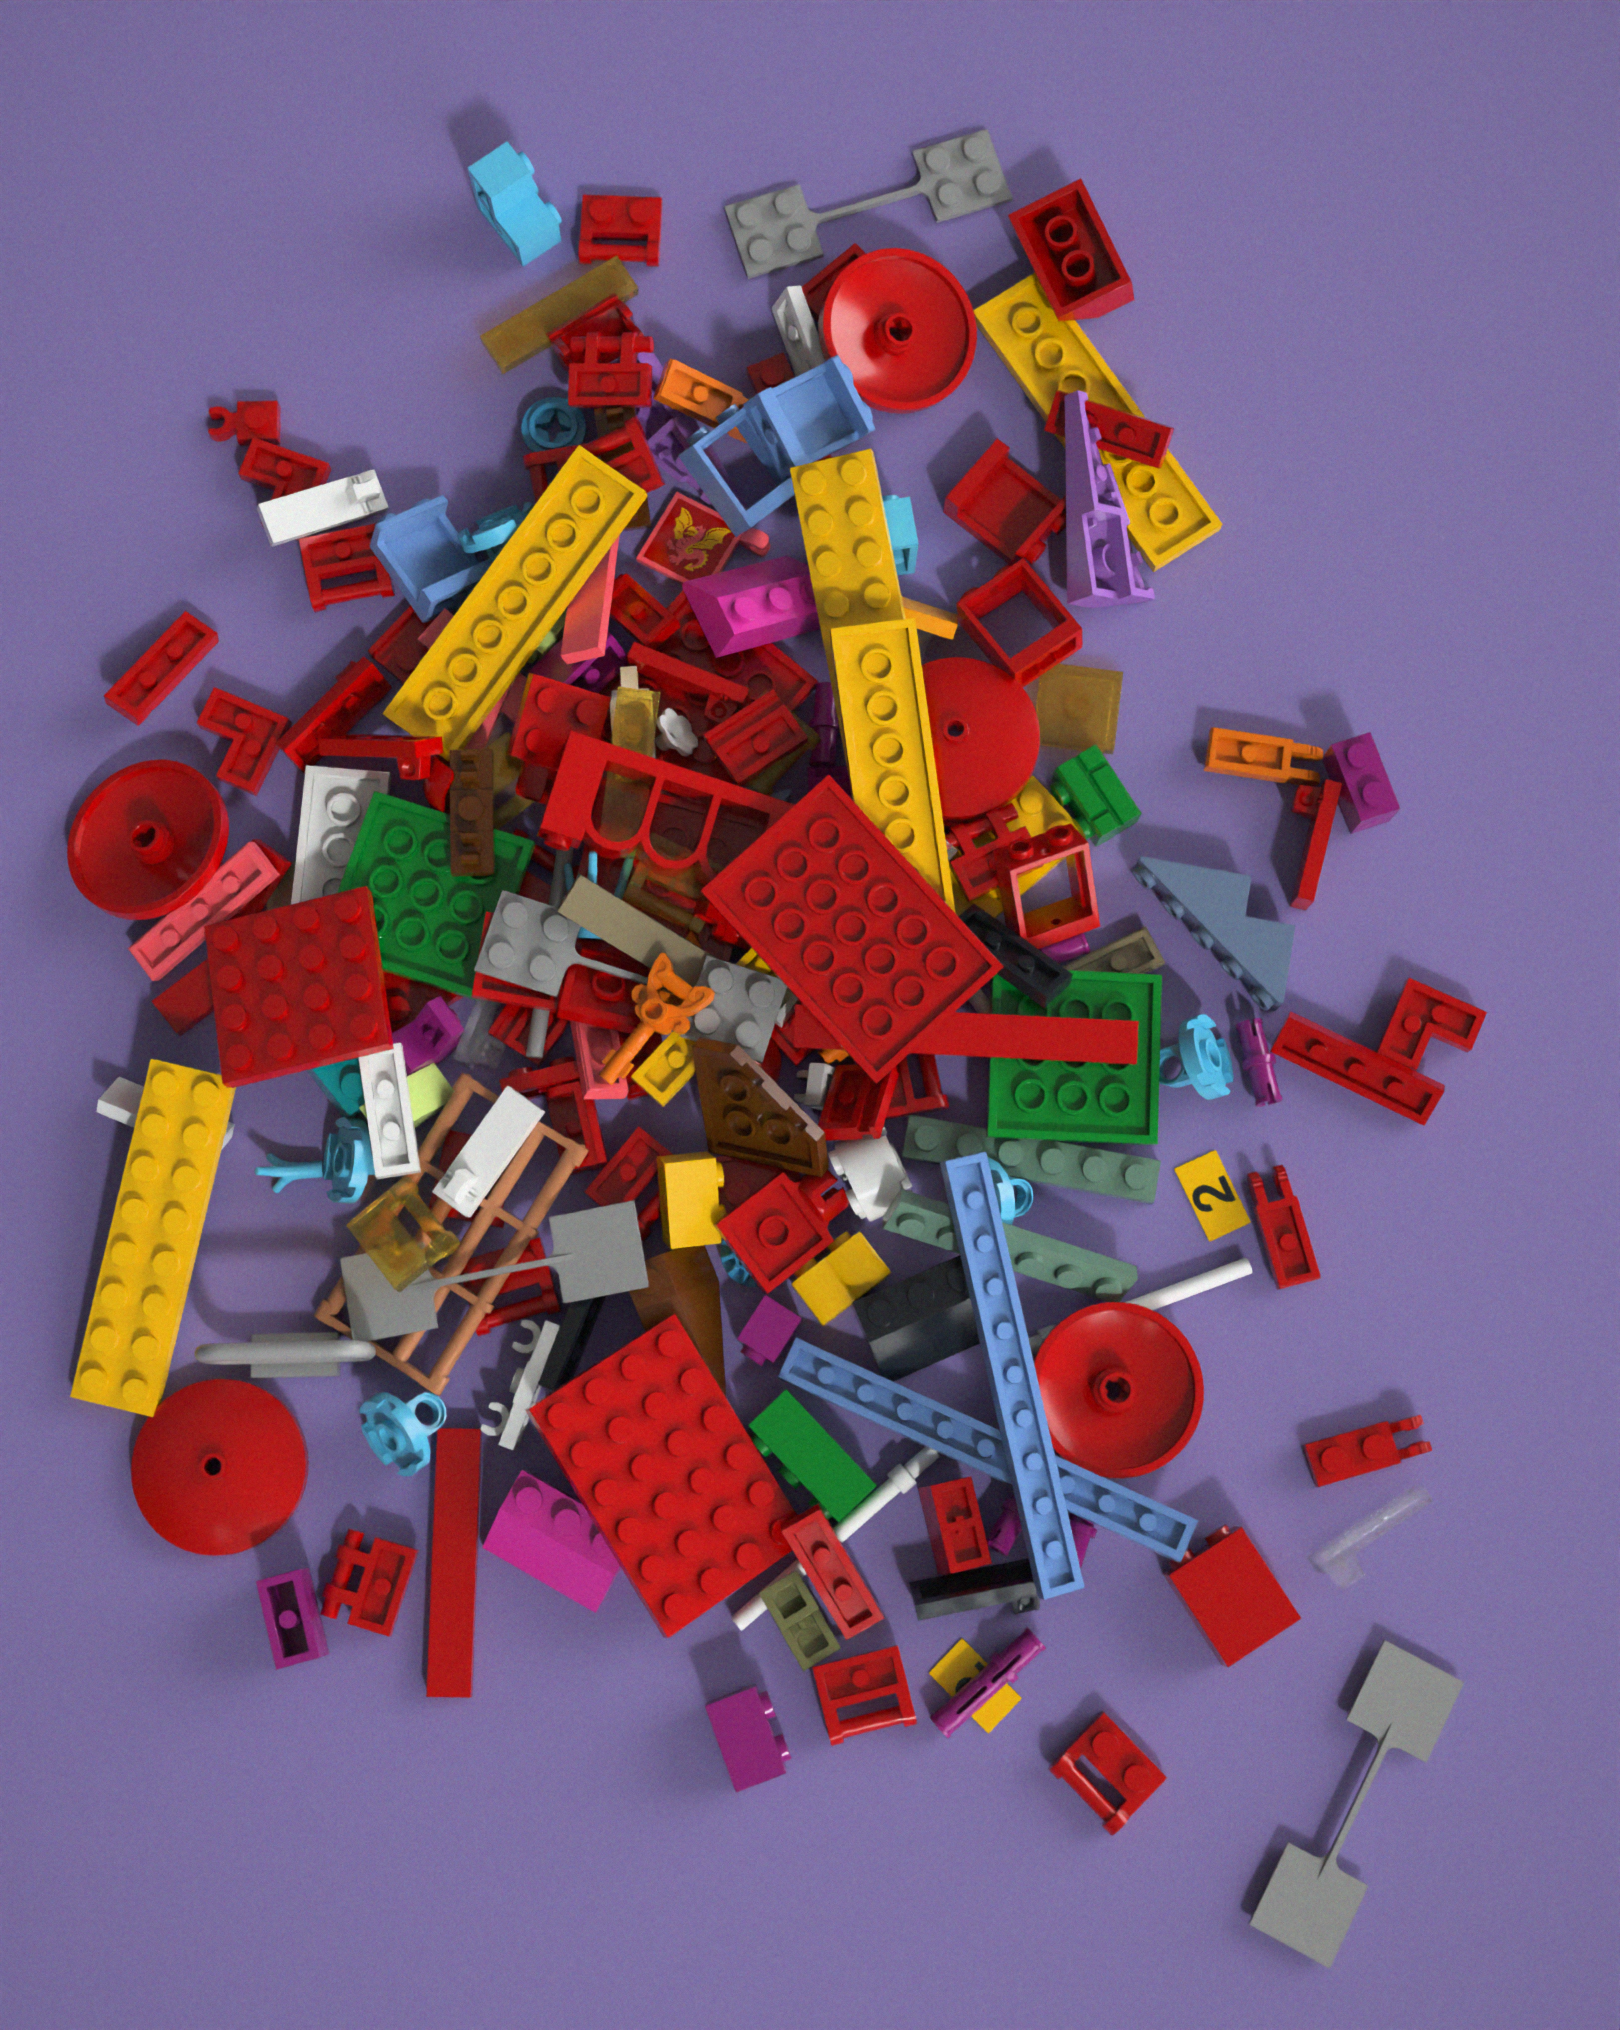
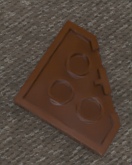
(751, 1114)

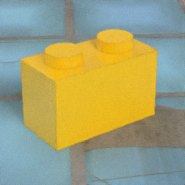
(690, 1199)

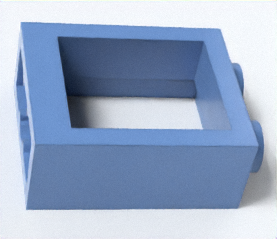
(716, 488)

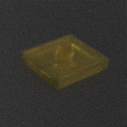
(1078, 707)

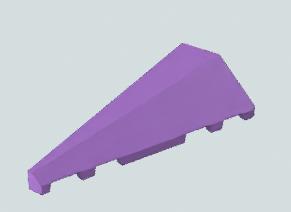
(667, 435)
(1099, 554)

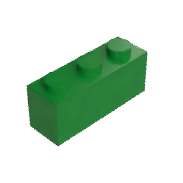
(810, 1457)

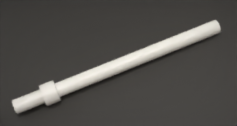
(1174, 1292)
(900, 1480)

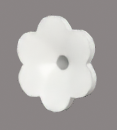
(675, 733)

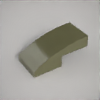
(799, 1620)

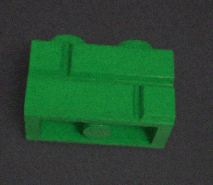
(1094, 796)

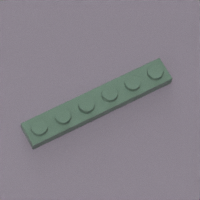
(1036, 1160)
(1029, 1252)

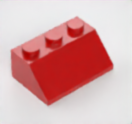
(1072, 254)

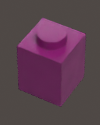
(768, 1331)

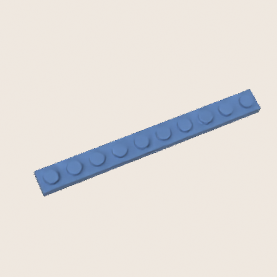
(1012, 1375)
(981, 1447)

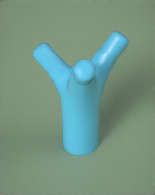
(289, 1171)

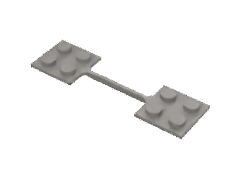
(781, 230)
(536, 945)
(593, 1253)
(1308, 1896)

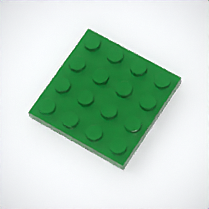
(422, 913)
(1080, 1098)

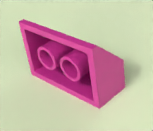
(754, 604)
(553, 1541)

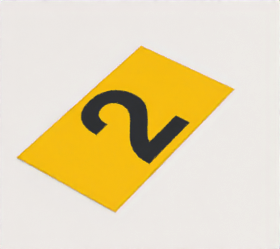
(1212, 1195)
(958, 1669)

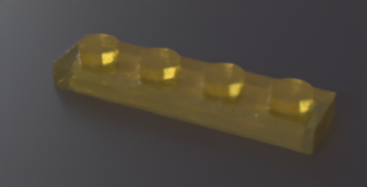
(526, 332)
(623, 797)

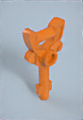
(656, 1014)

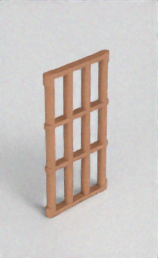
(490, 1207)

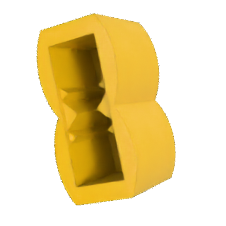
(840, 1277)

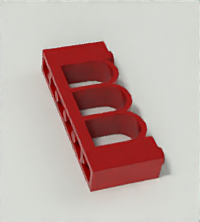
(576, 783)

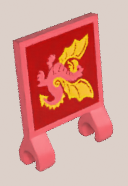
(695, 541)

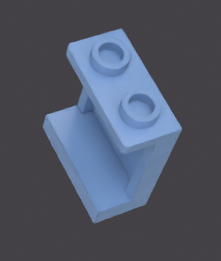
(810, 416)
(427, 558)

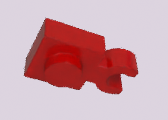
(251, 420)

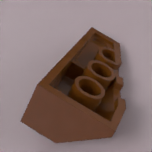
(687, 1286)

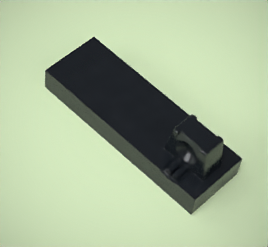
(1023, 963)
(571, 1342)
(976, 1589)

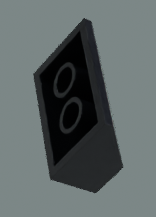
(918, 1320)

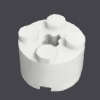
(872, 1172)

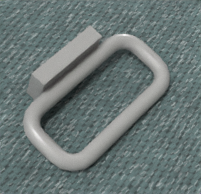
(288, 1354)

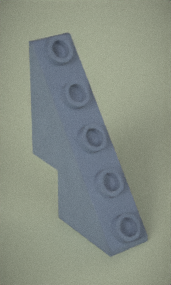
(1215, 909)

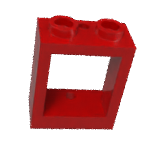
(1041, 654)
(1071, 914)

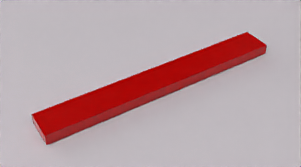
(1006, 1037)

